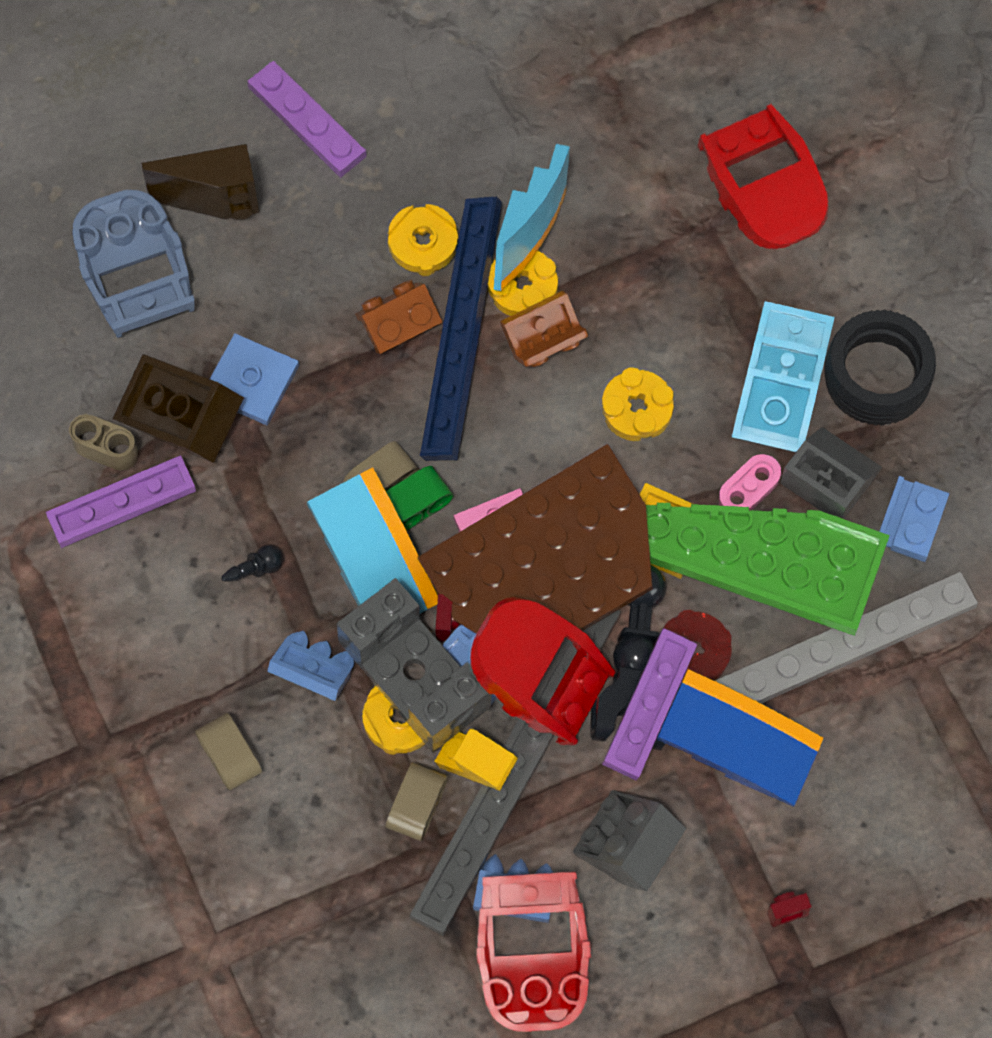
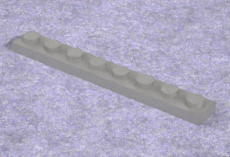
(838, 649)

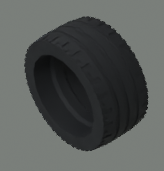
(893, 330)

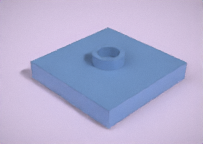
(256, 375)

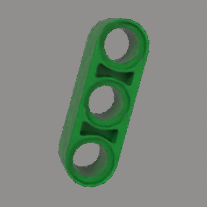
(419, 496)

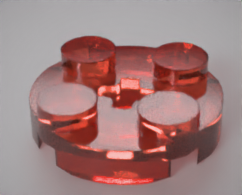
(713, 638)

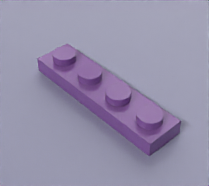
(306, 119)
(120, 501)
(649, 704)

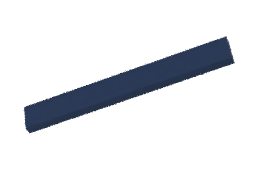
(461, 329)

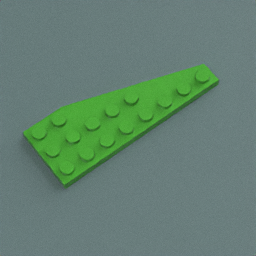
(776, 557)

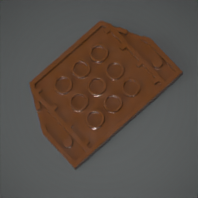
(563, 544)

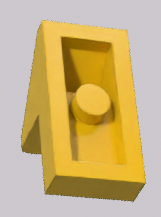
(476, 759)

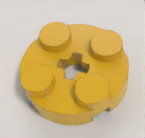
(421, 220)
(544, 280)
(642, 423)
(384, 733)

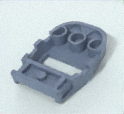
(121, 233)

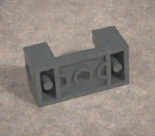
(389, 636)

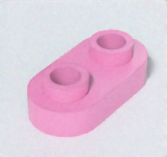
(747, 486)

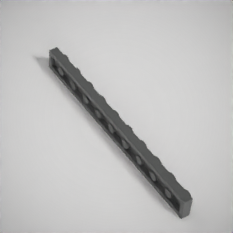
(493, 807)

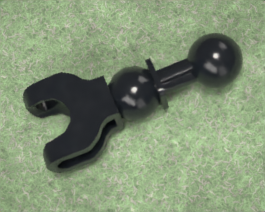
(630, 658)

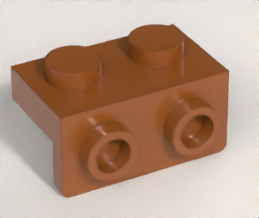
(398, 315)
(543, 330)

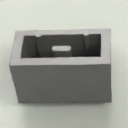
(829, 473)
(630, 839)

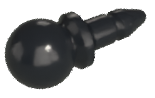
(266, 560)

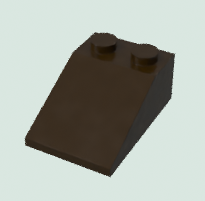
(205, 182)
(178, 407)

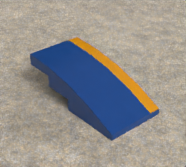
(740, 738)

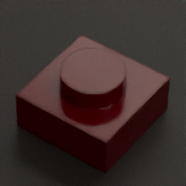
(444, 620)
(788, 908)

